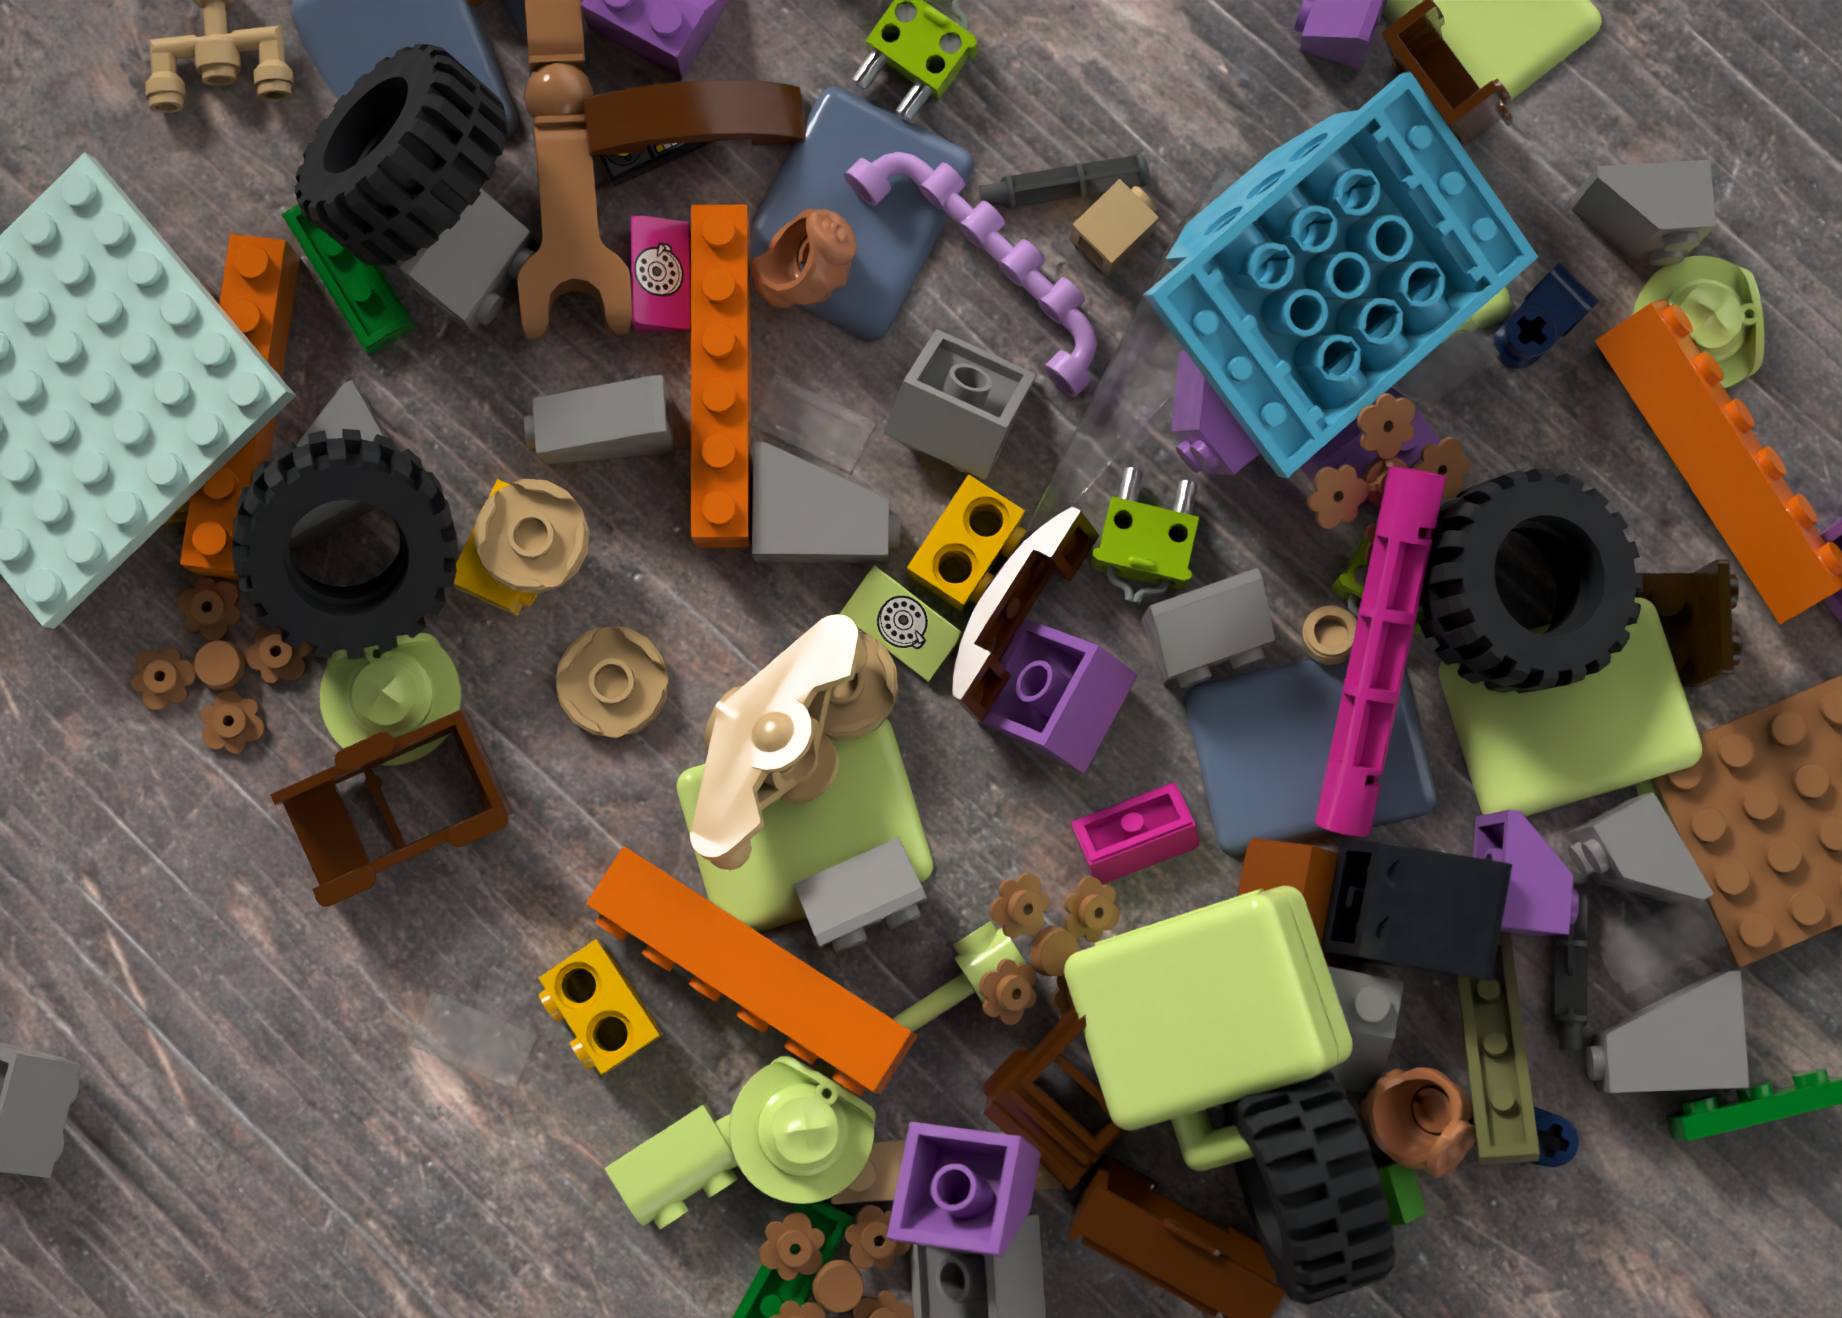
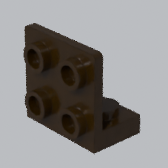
(1698, 620)

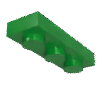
(1755, 1106)

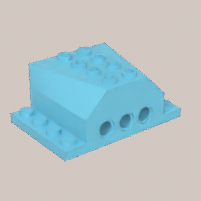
(1336, 270)

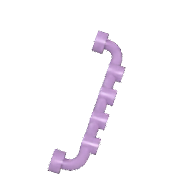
(981, 228)

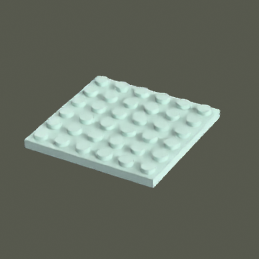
(112, 389)

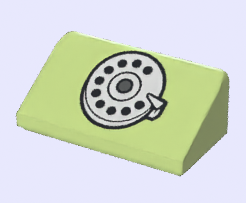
(902, 623)

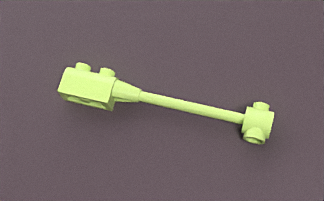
(698, 1148)

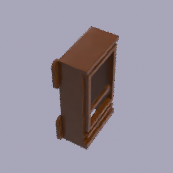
(1419, 48)
(328, 829)
(1028, 1112)
(1173, 1245)

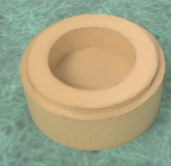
(1329, 635)

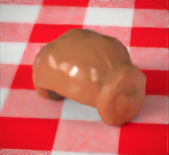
(813, 238)
(1420, 1119)

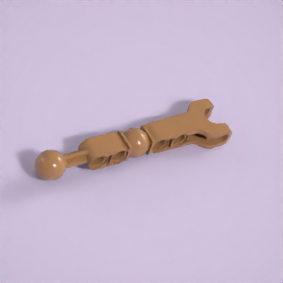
(571, 246)

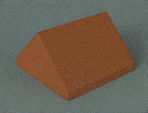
(1301, 866)

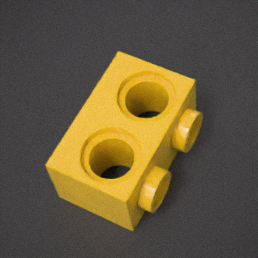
(955, 538)
(612, 998)

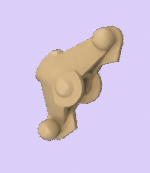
(770, 740)

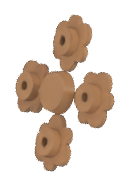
(1384, 430)
(217, 666)
(1020, 911)
(837, 1283)

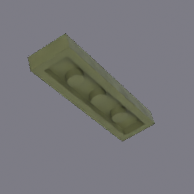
(1498, 1063)

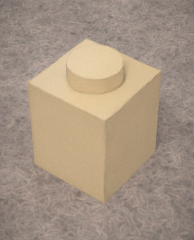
(1115, 226)

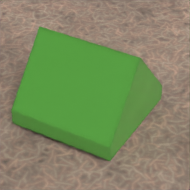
(1401, 1193)

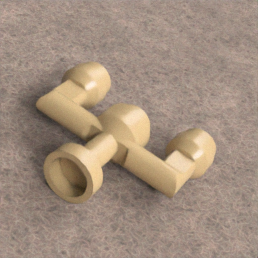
(217, 59)

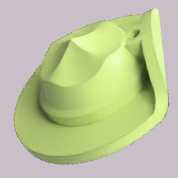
(1722, 309)
(390, 693)
(799, 1133)

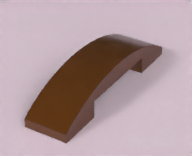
(693, 113)
(1053, 549)

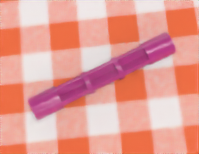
(1380, 650)

